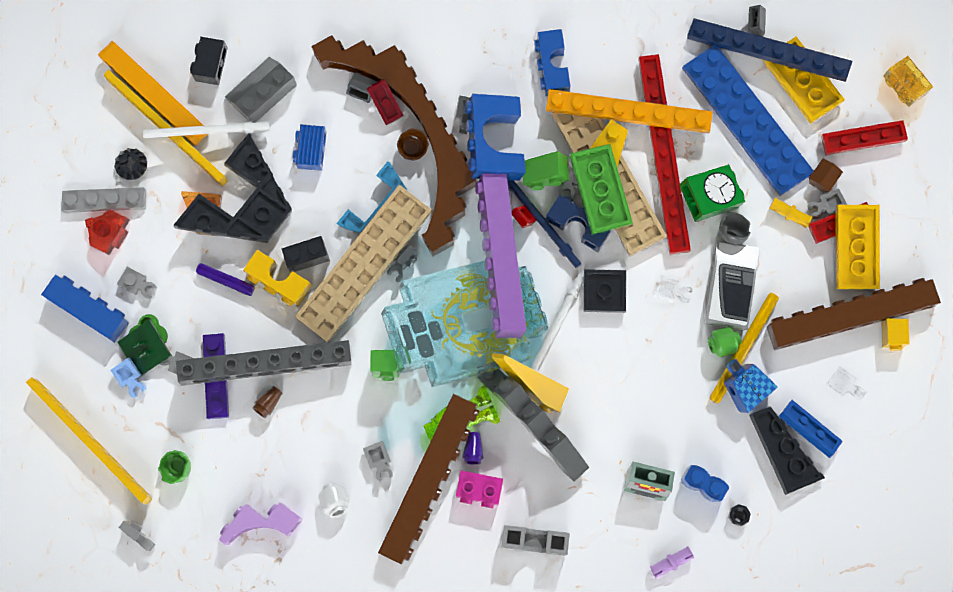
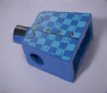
(747, 385)

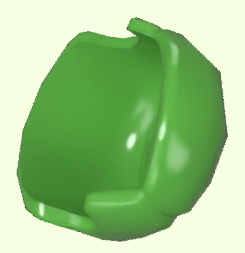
(174, 467)

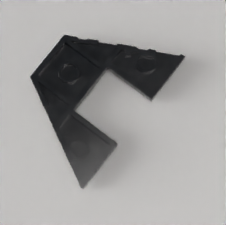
(258, 216)

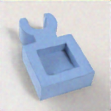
(127, 374)

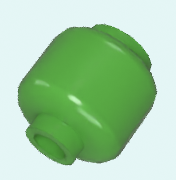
(724, 342)

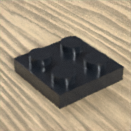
(604, 291)

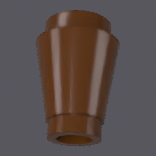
(266, 403)

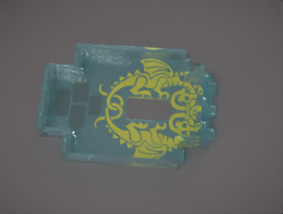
(431, 333)

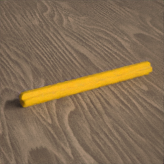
(746, 344)

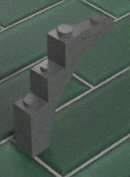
(536, 422)

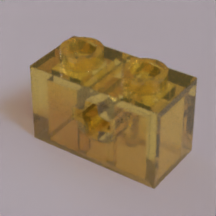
(907, 71)

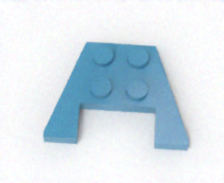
(353, 222)

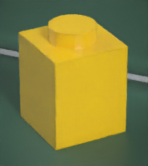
(895, 334)

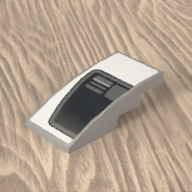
(732, 285)

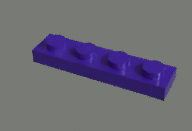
(216, 392)

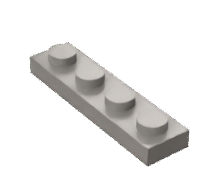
(103, 200)

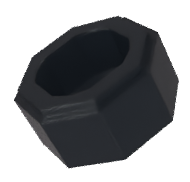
(739, 515)

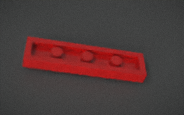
(864, 137)

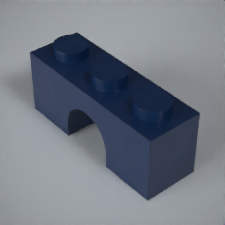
(566, 211)

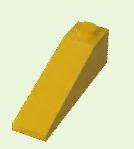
(541, 389)

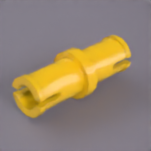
(790, 212)

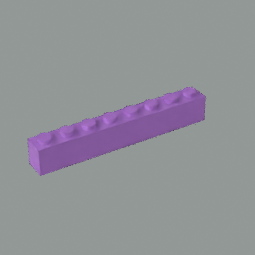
(501, 256)

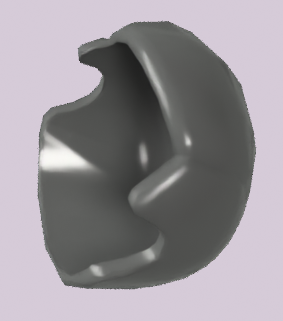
(734, 228)

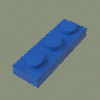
(810, 428)

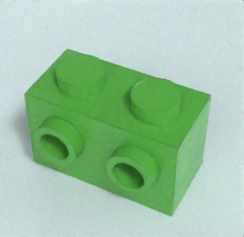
(546, 171)
(384, 365)

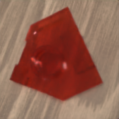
(107, 231)

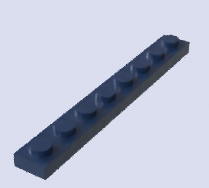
(770, 50)

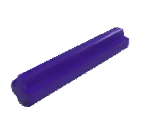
(225, 279)

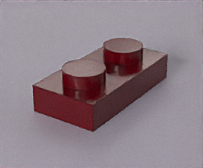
(385, 102)

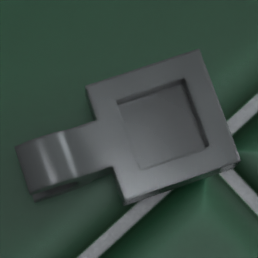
(460, 113)
(406, 259)

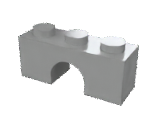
(535, 540)

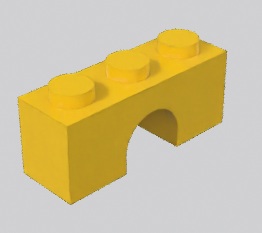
(291, 289)

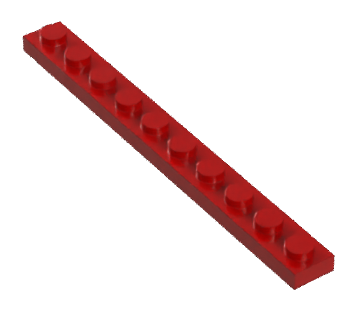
(665, 160)

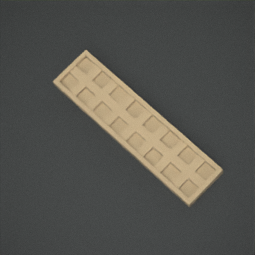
(646, 230)
(363, 263)

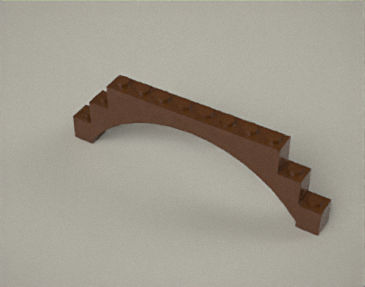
(451, 164)

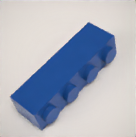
(85, 308)

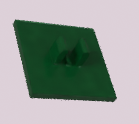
(144, 347)

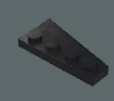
(786, 457)

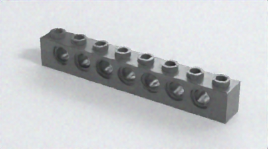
(263, 363)

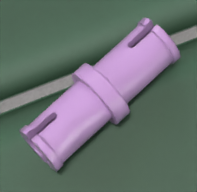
(672, 562)

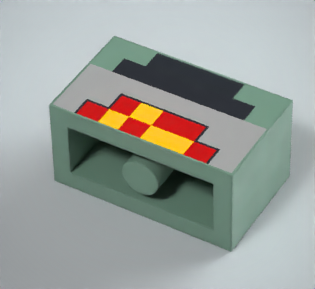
(649, 481)

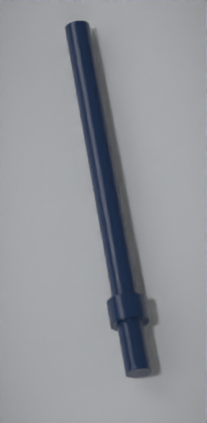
(564, 248)

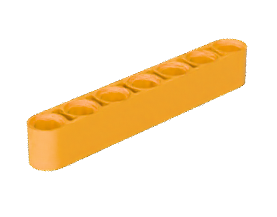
(150, 90)

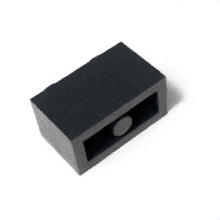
(209, 60)
(305, 254)

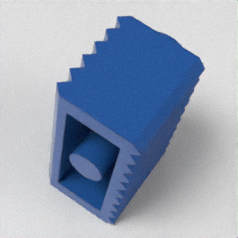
(310, 147)

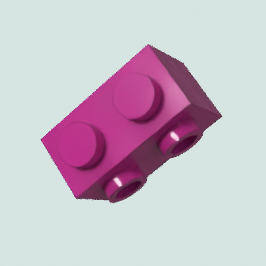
(479, 489)

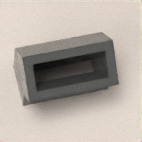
(760, 11)
(357, 87)

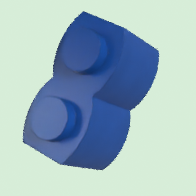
(709, 486)

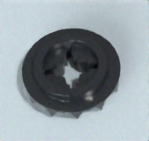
(138, 167)

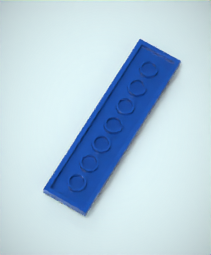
(748, 120)

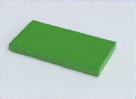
(601, 189)

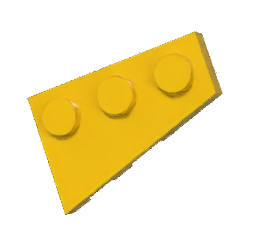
(615, 136)

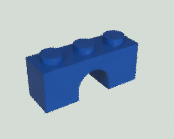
(550, 45)

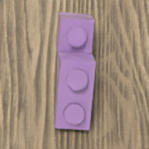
(247, 519)

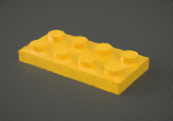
(810, 92)
(857, 246)

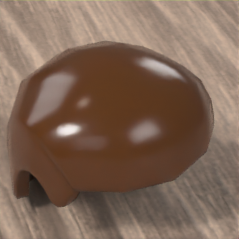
(412, 144)

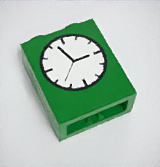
(712, 193)

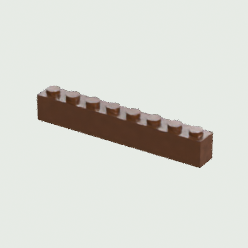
(853, 314)
(428, 478)

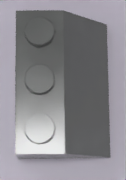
(261, 90)

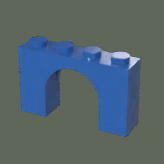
(488, 109)

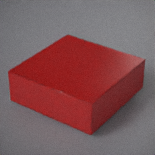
(523, 216)

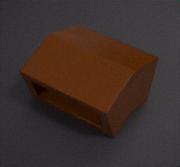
(825, 176)

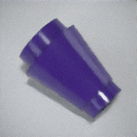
(473, 449)

